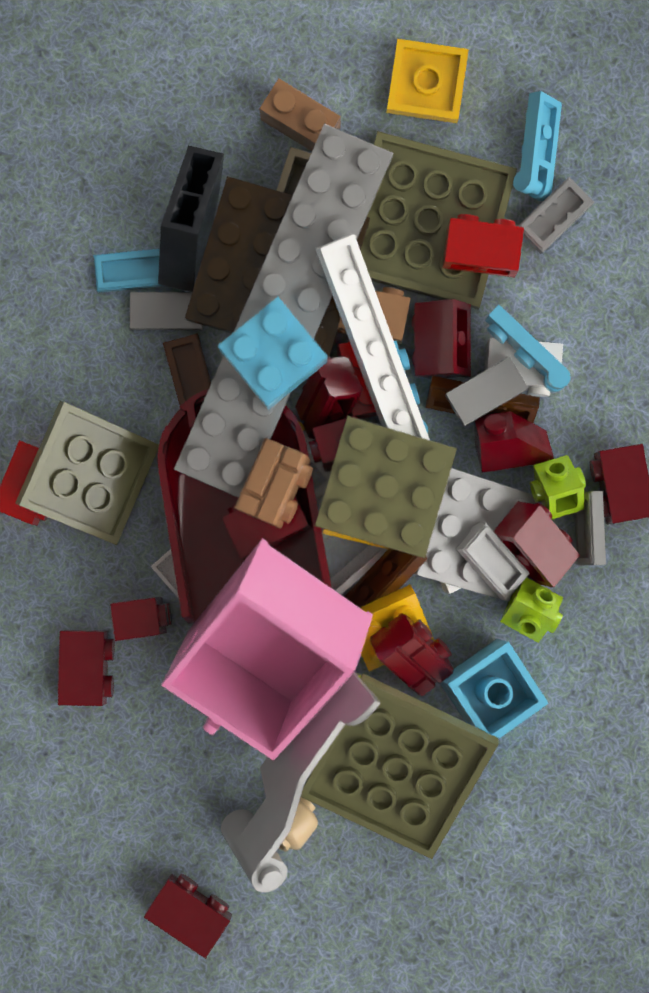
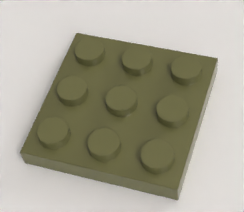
(87, 473)
(386, 487)

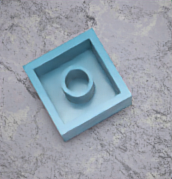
(273, 353)
(494, 689)

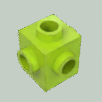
(558, 486)
(533, 610)

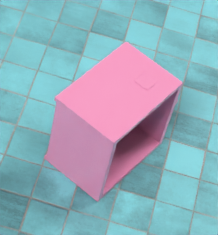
(268, 651)

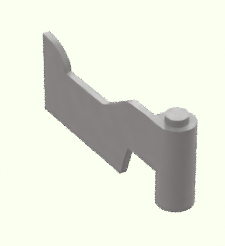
(258, 836)

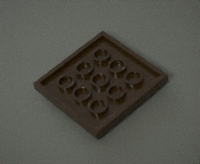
(235, 254)

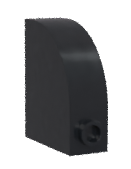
(189, 218)

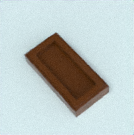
(187, 366)

